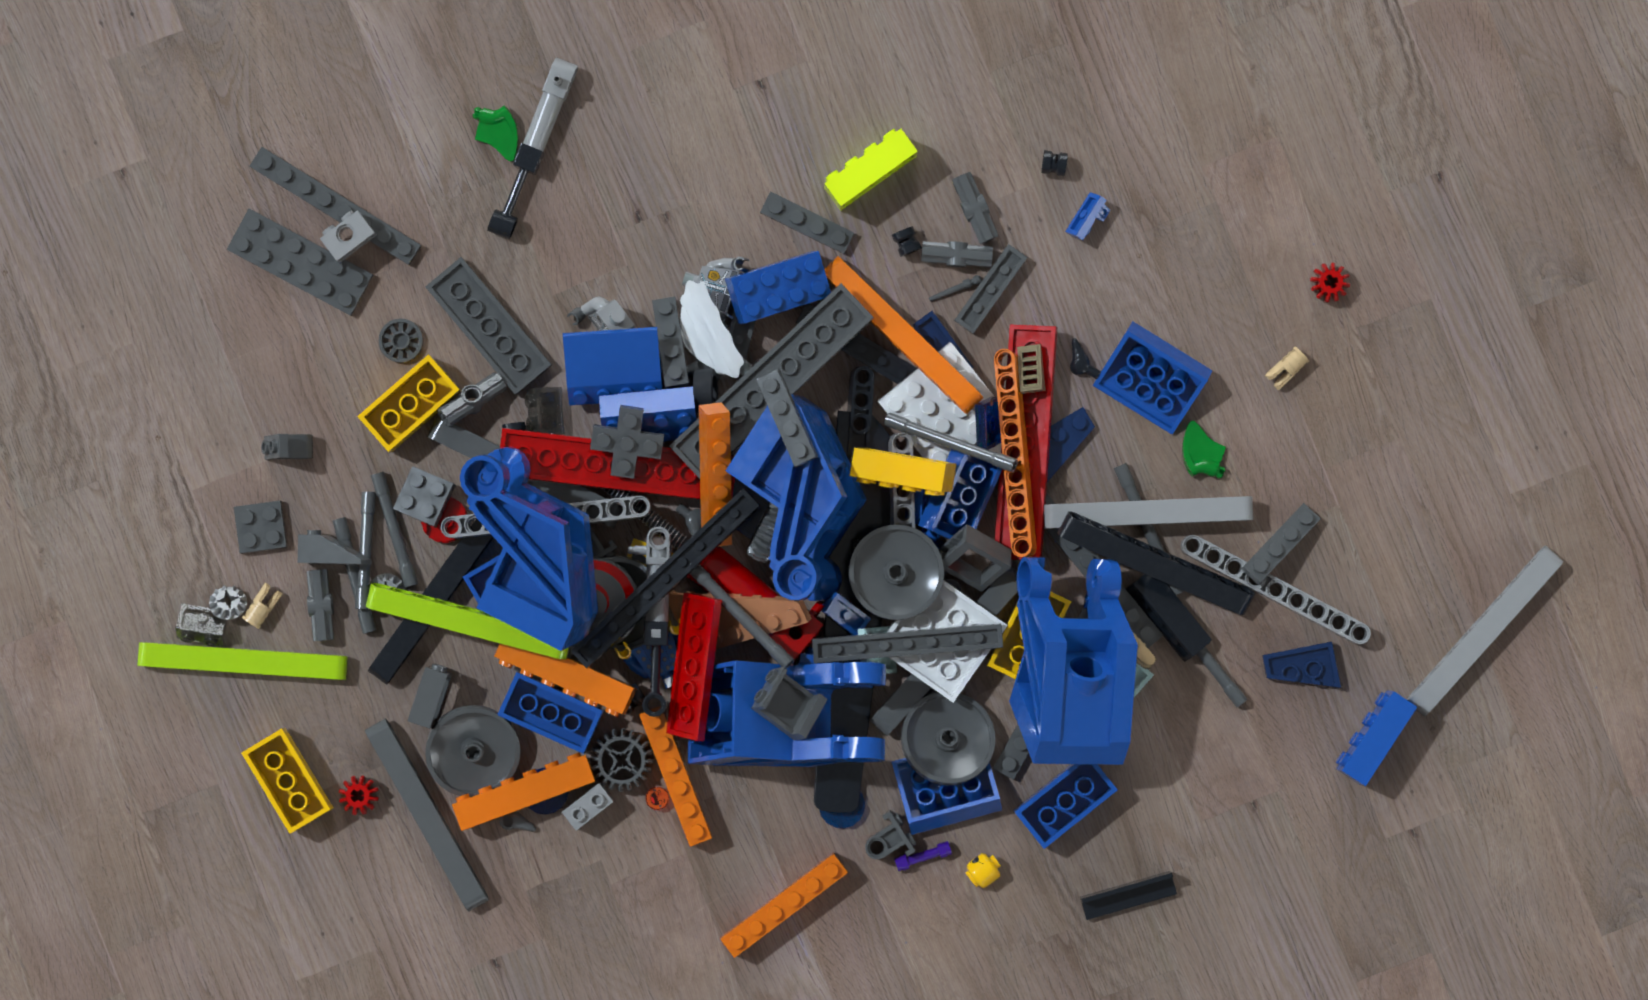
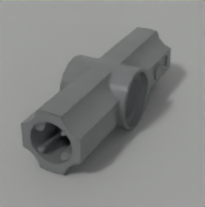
(975, 207)
(957, 254)
(482, 392)
(320, 605)

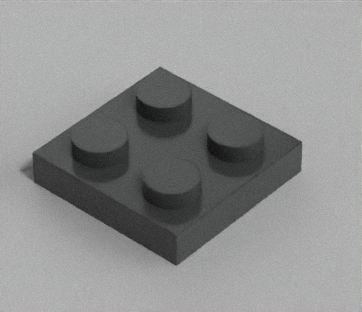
(424, 497)
(260, 527)

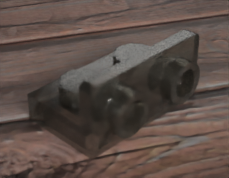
(545, 410)
(200, 625)

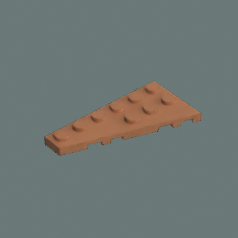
(769, 613)

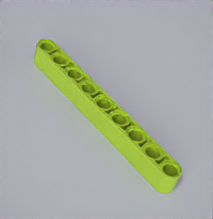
(454, 618)
(242, 661)

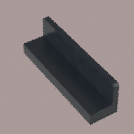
(1169, 616)
(1128, 895)

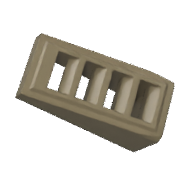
(1023, 386)

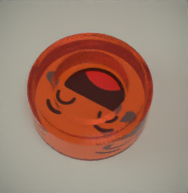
(657, 798)

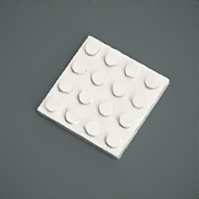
(928, 406)
(946, 670)

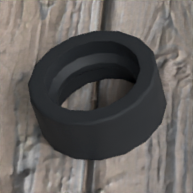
(705, 387)

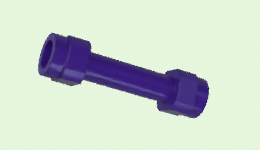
(903, 862)

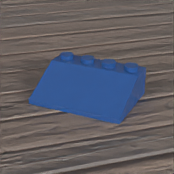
(611, 363)
(1152, 378)
(938, 805)

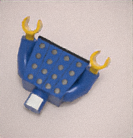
(640, 658)

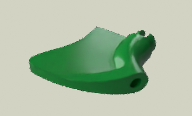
(498, 130)
(1201, 452)

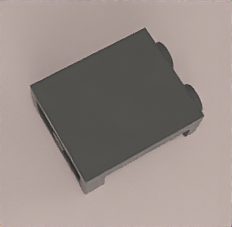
(788, 704)

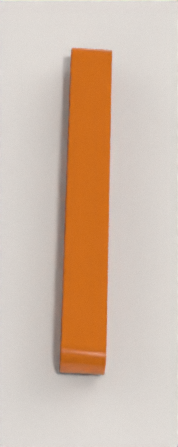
(906, 337)
(1008, 444)

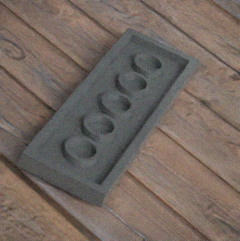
(299, 262)
(488, 325)

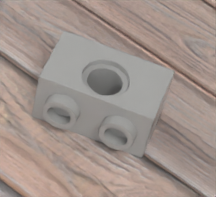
(361, 235)
(588, 806)

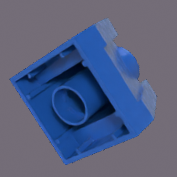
(812, 501)
(546, 560)
(1074, 673)
(744, 738)

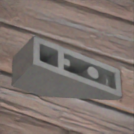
(327, 550)

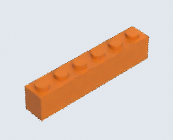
(714, 460)
(572, 676)
(676, 778)
(524, 792)
(784, 905)

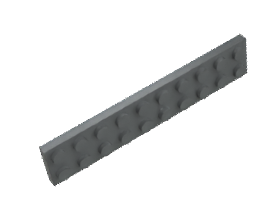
(797, 357)

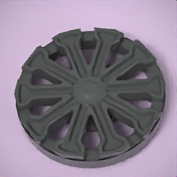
(400, 340)

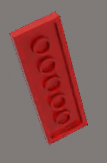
(694, 666)

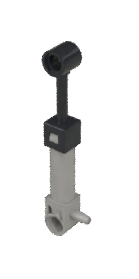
(532, 149)
(656, 624)

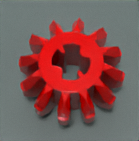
(1332, 274)
(355, 786)

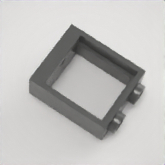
(972, 539)
(430, 696)

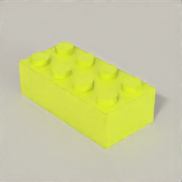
(870, 169)

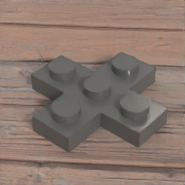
(627, 441)

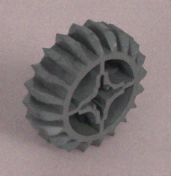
(761, 539)
(635, 770)

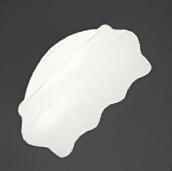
(705, 333)

